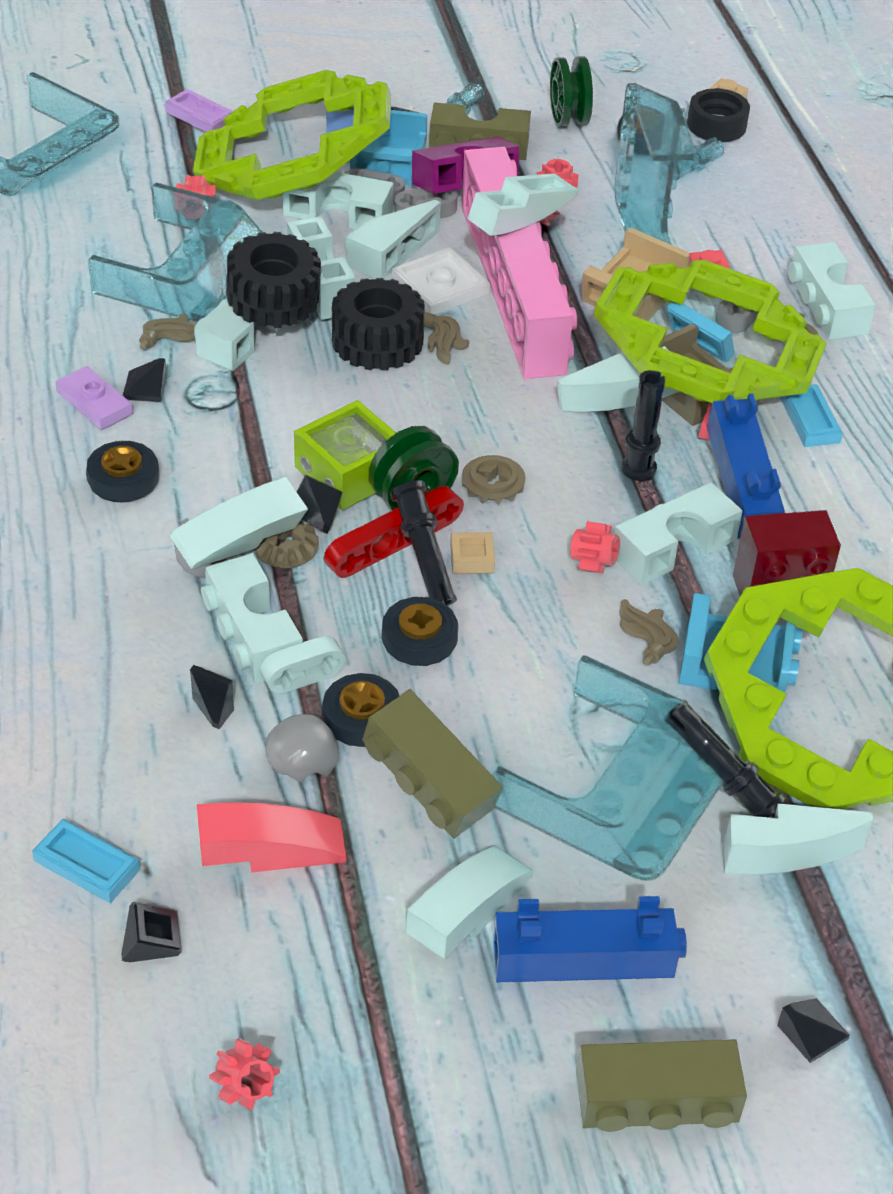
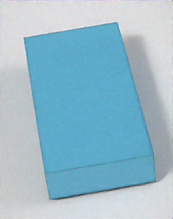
(710, 337)
(812, 418)
(86, 860)

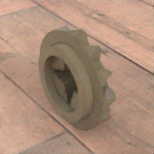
(484, 470)
(291, 552)

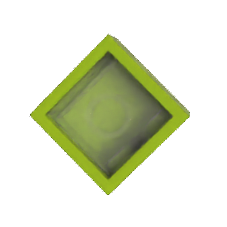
(341, 450)

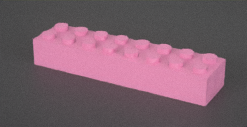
(521, 275)

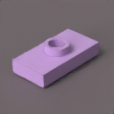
(197, 110)
(94, 397)

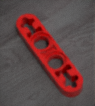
(357, 548)

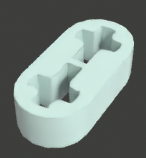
(302, 664)

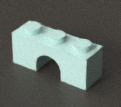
(357, 195)
(334, 272)
(837, 308)
(225, 337)
(652, 538)
(238, 595)

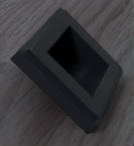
(146, 382)
(321, 502)
(212, 695)
(150, 933)
(811, 1028)

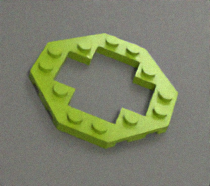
(245, 175)
(642, 339)
(753, 704)

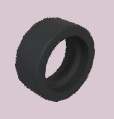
(720, 102)

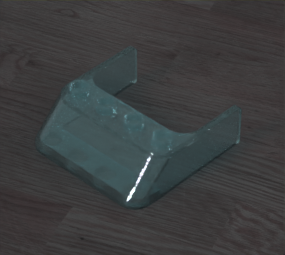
(85, 128)
(649, 143)
(196, 271)
(644, 797)

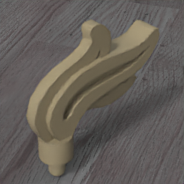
(174, 328)
(445, 336)
(649, 627)

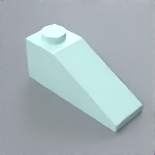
(391, 238)

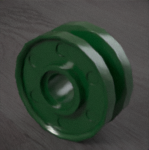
(571, 91)
(412, 456)

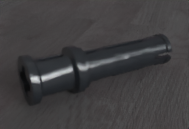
(643, 438)
(420, 526)
(738, 776)

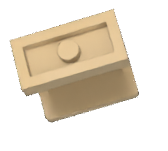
(638, 253)

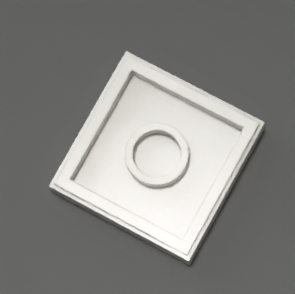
(442, 280)

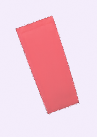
(268, 836)

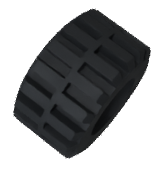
(273, 279)
(377, 323)

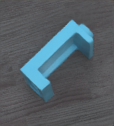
(393, 149)
(772, 664)

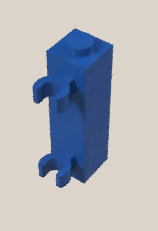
(743, 457)
(587, 943)

